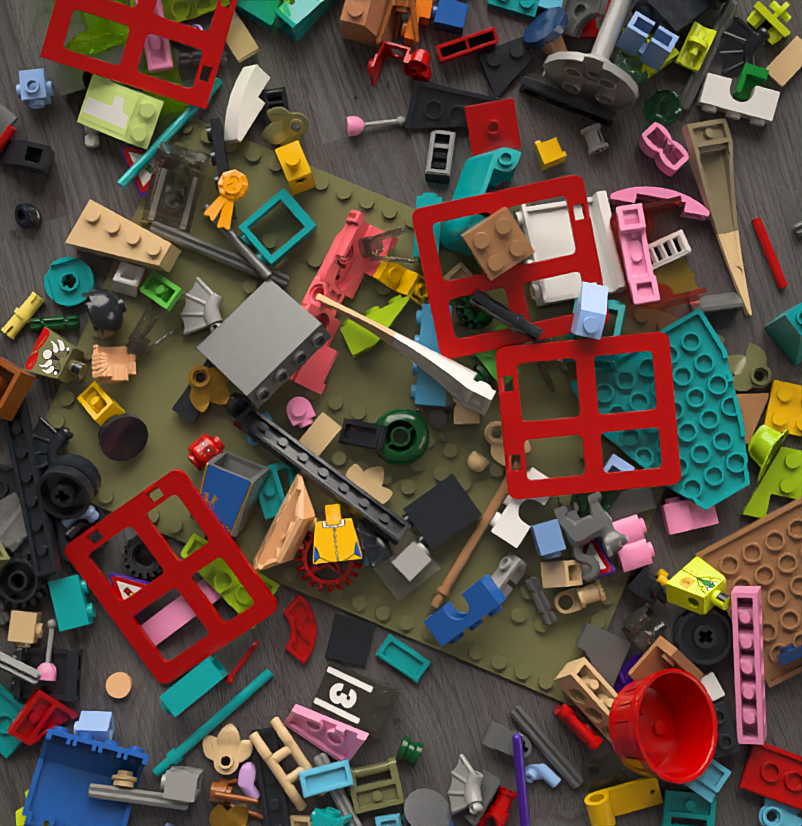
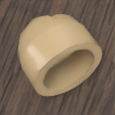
(477, 462)

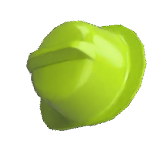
(764, 445)

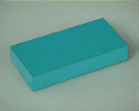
(403, 658)

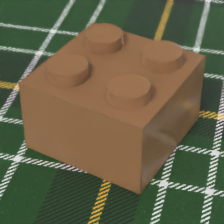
(497, 243)

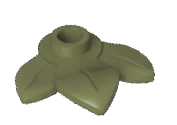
(281, 130)
(746, 366)

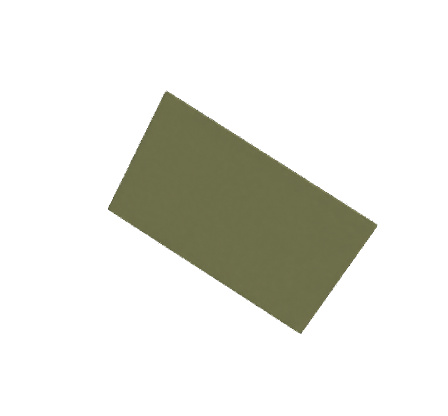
(360, 389)

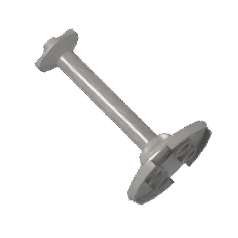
(592, 74)

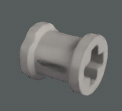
(594, 139)

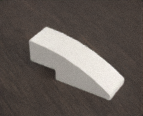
(244, 103)

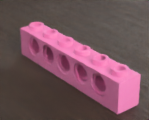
(749, 664)

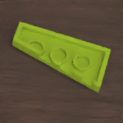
(222, 578)

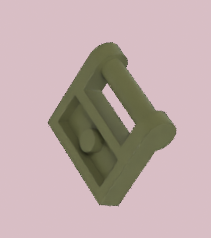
(378, 793)

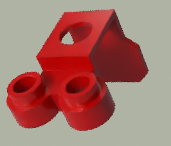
(415, 64)

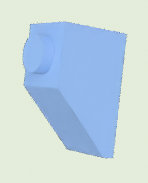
(590, 311)

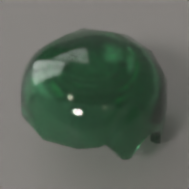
(632, 67)
(663, 107)

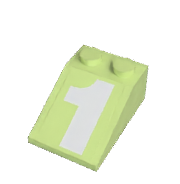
(120, 112)

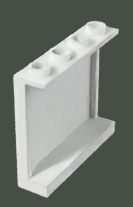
(551, 236)

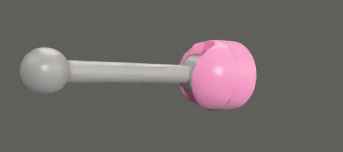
(356, 125)
(47, 669)

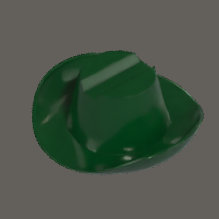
(405, 438)

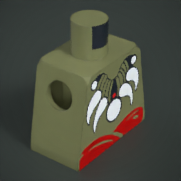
(56, 358)

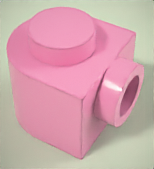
(300, 412)

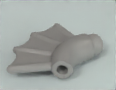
(201, 309)
(465, 788)

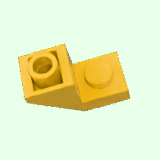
(402, 281)

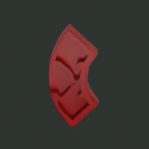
(302, 628)

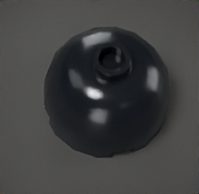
(105, 311)

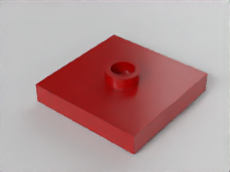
(492, 126)

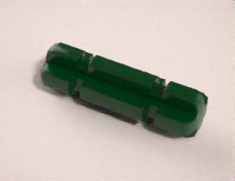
(55, 323)

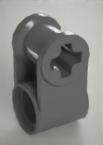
(499, 737)

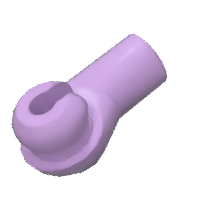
(246, 780)

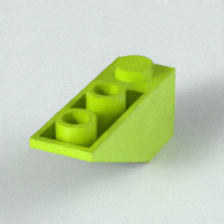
(360, 339)

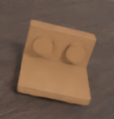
(662, 656)

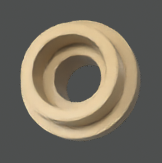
(124, 779)

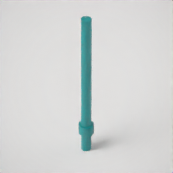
(172, 130)
(175, 755)

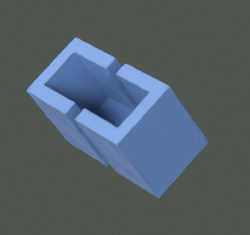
(656, 50)
(547, 539)

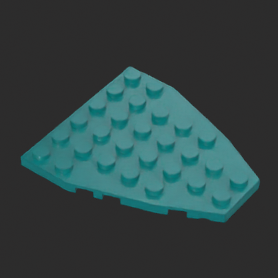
(705, 405)

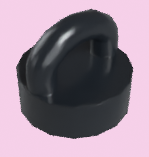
(27, 215)
(237, 404)

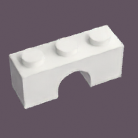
(716, 97)
(508, 524)

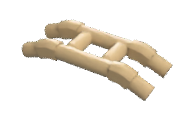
(273, 760)

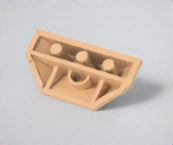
(288, 528)

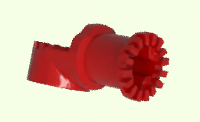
(500, 808)

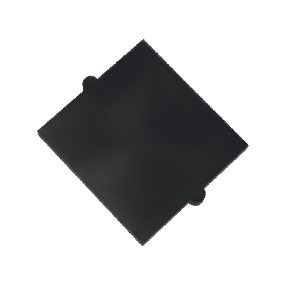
(350, 640)

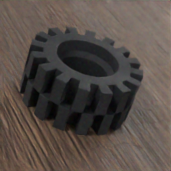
(132, 563)

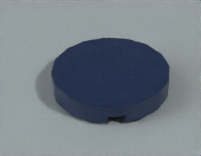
(546, 27)

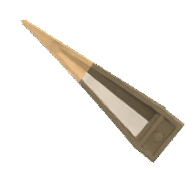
(712, 166)

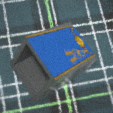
(232, 488)

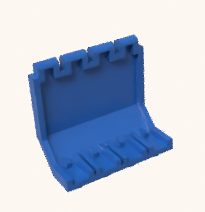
(64, 775)

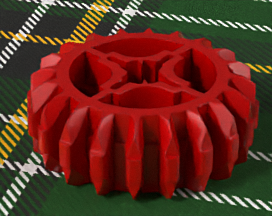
(311, 571)

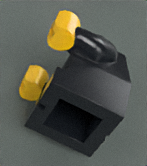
(649, 586)

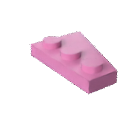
(326, 733)

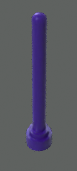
(521, 780)

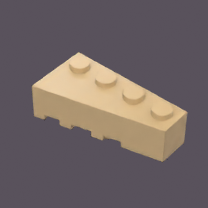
(115, 237)

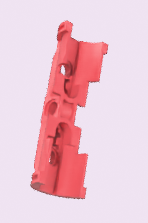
(335, 283)

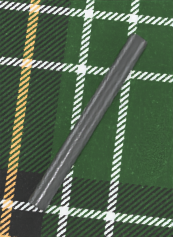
(243, 249)

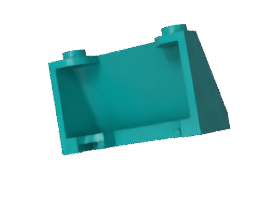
(477, 175)

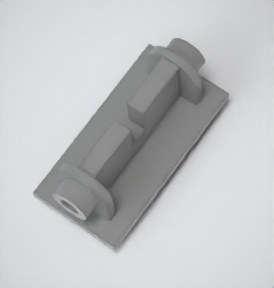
(511, 569)

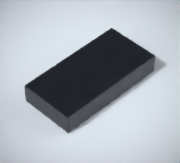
(363, 434)

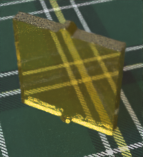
(676, 276)

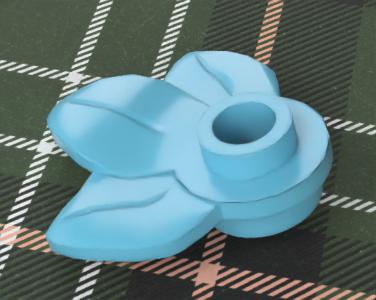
(783, 815)

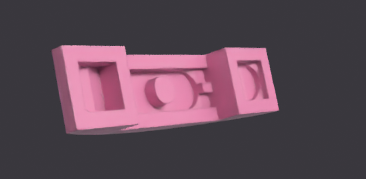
(690, 207)
(636, 254)
(175, 615)

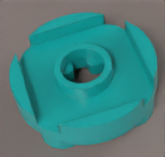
(58, 274)

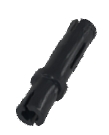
(505, 315)

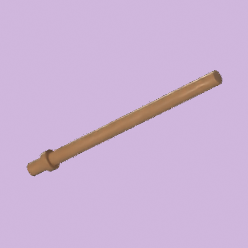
(443, 590)

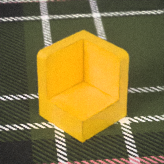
(549, 153)

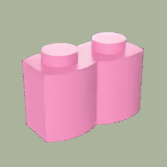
(658, 145)
(684, 515)
(636, 551)

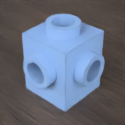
(35, 88)

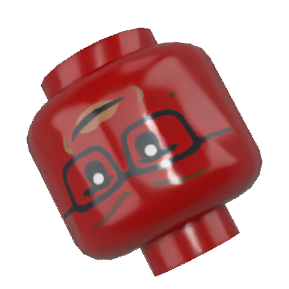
(204, 450)

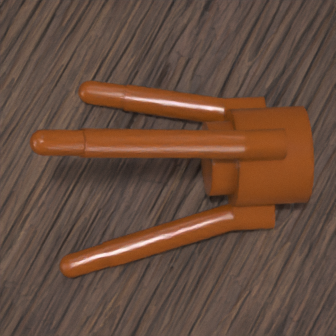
(400, 7)
(223, 794)

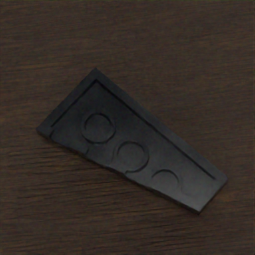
(440, 106)

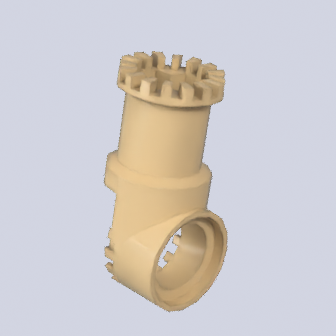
(581, 597)

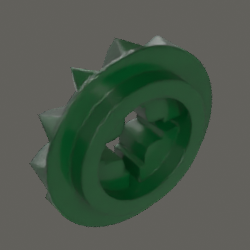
(467, 318)

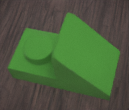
(162, 291)

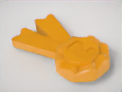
(232, 187)

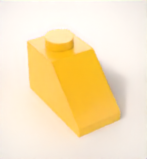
(99, 403)

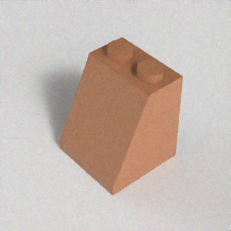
(363, 19)

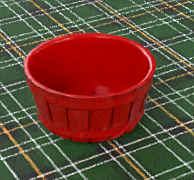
(664, 726)

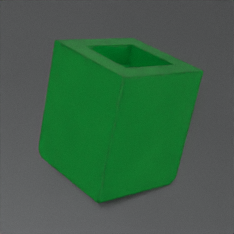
(749, 78)

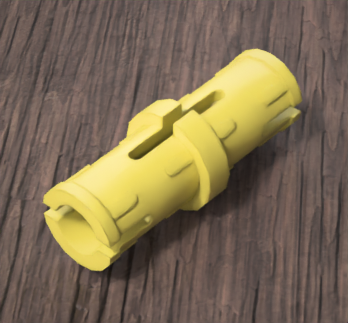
(22, 315)

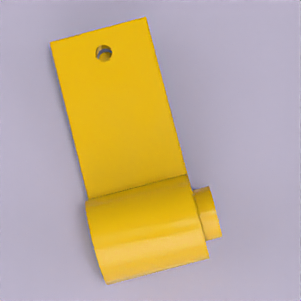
(621, 799)

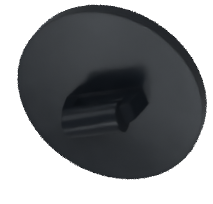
(65, 536)

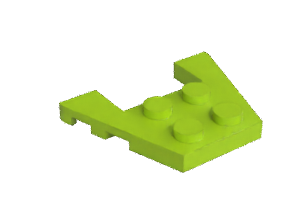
(780, 479)

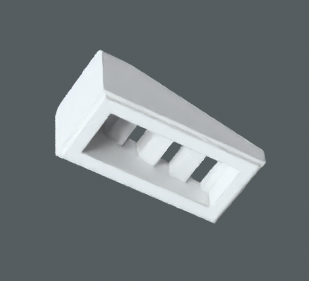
(683, 244)

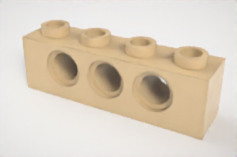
(588, 692)

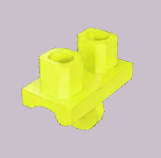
(761, 14)
(695, 47)

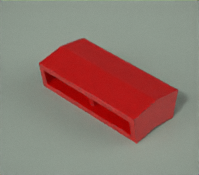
(467, 49)

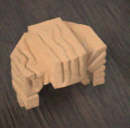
(112, 364)

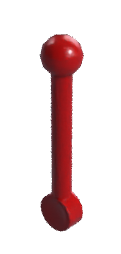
(229, 678)

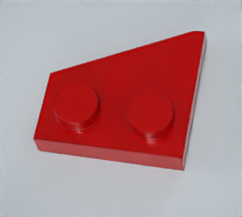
(38, 715)

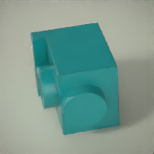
(329, 817)

